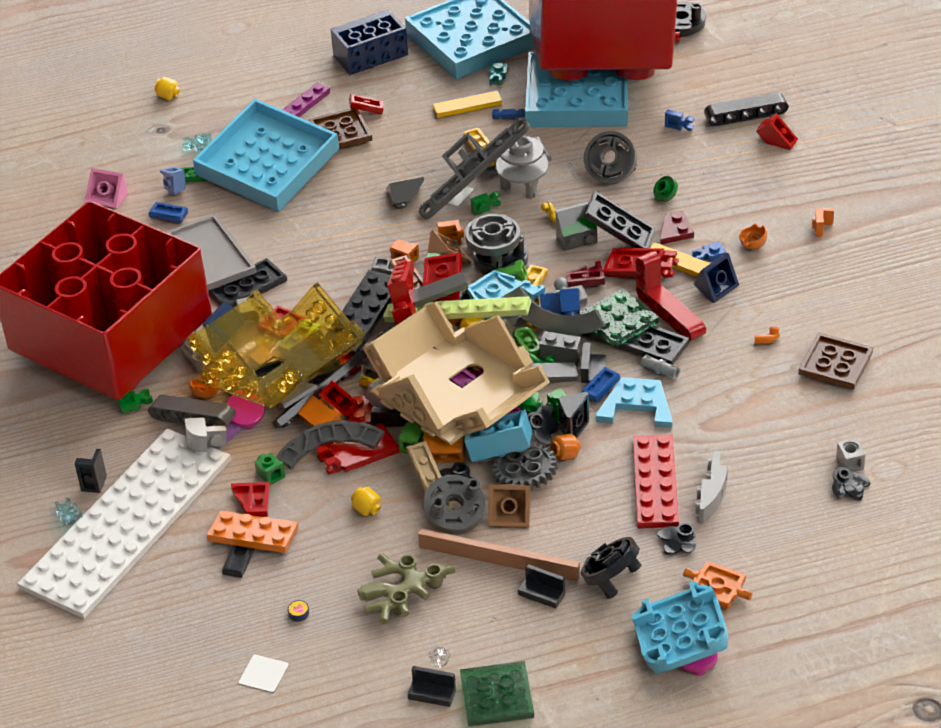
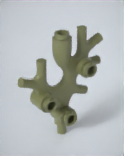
(398, 594)

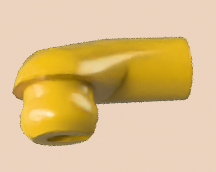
(550, 210)

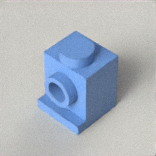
(173, 180)

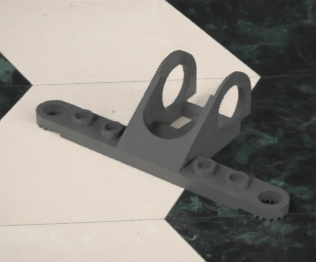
(471, 165)

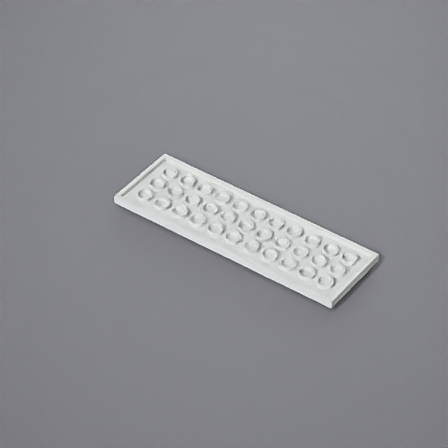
(123, 524)

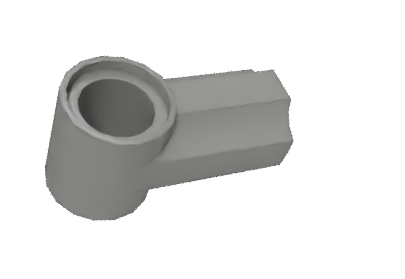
(193, 357)

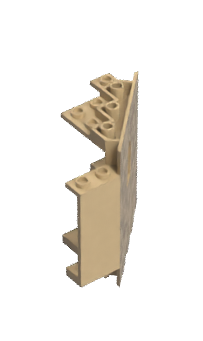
(419, 376)

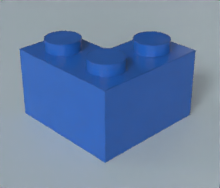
(564, 302)

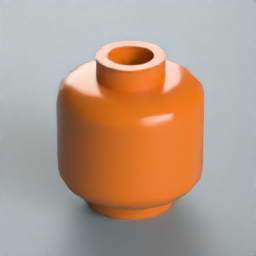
(565, 447)

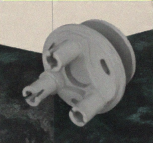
(522, 165)

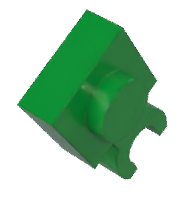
(483, 202)
(133, 401)

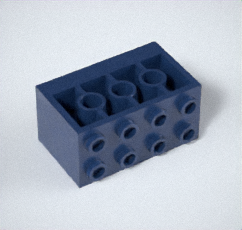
(369, 42)

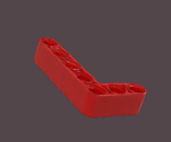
(662, 301)

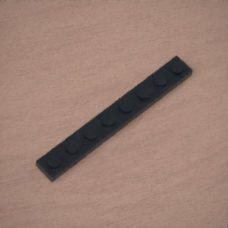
(340, 373)

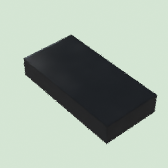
(237, 561)

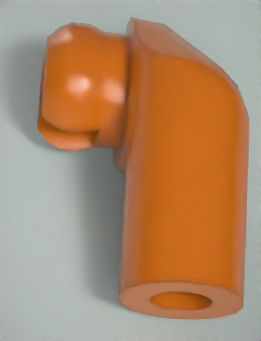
(769, 338)

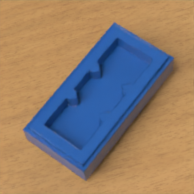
(168, 212)
(601, 384)

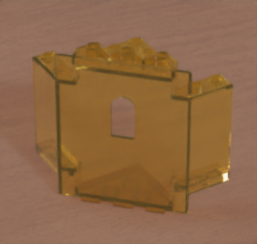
(253, 334)

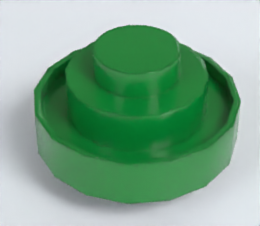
(665, 188)

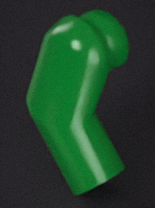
(548, 359)

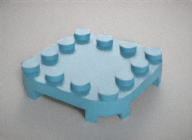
(680, 628)

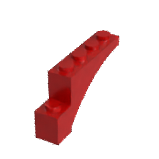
(401, 290)

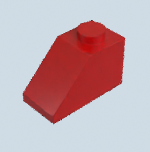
(776, 133)
(338, 398)

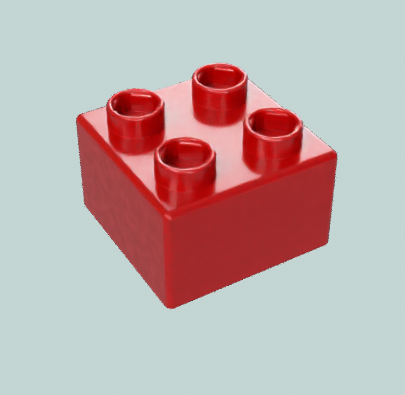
(603, 35)
(103, 299)

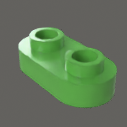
(526, 337)

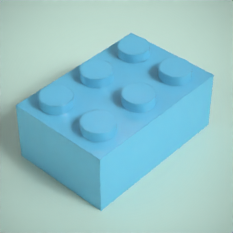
(502, 437)

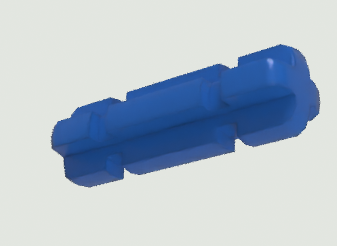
(508, 113)

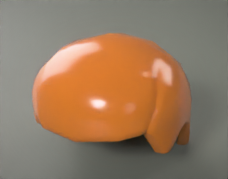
(753, 237)
(201, 390)

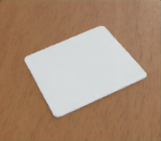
(263, 673)

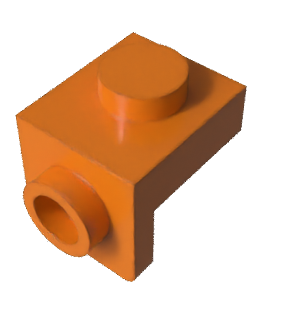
(822, 217)
(451, 230)

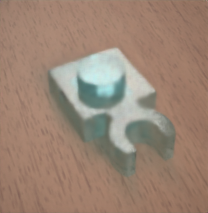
(199, 142)
(68, 512)

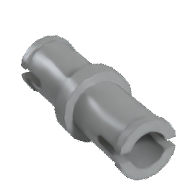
(660, 366)

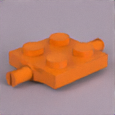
(724, 581)

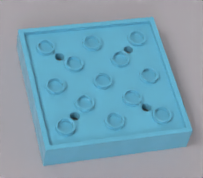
(470, 34)
(587, 102)
(266, 154)

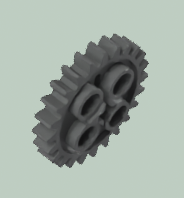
(526, 467)

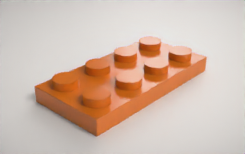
(252, 531)

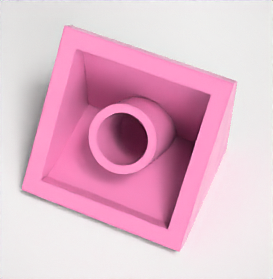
(106, 188)

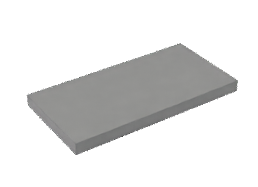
(221, 254)

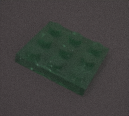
(622, 317)
(496, 693)

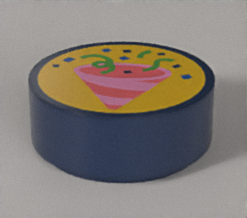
(298, 610)

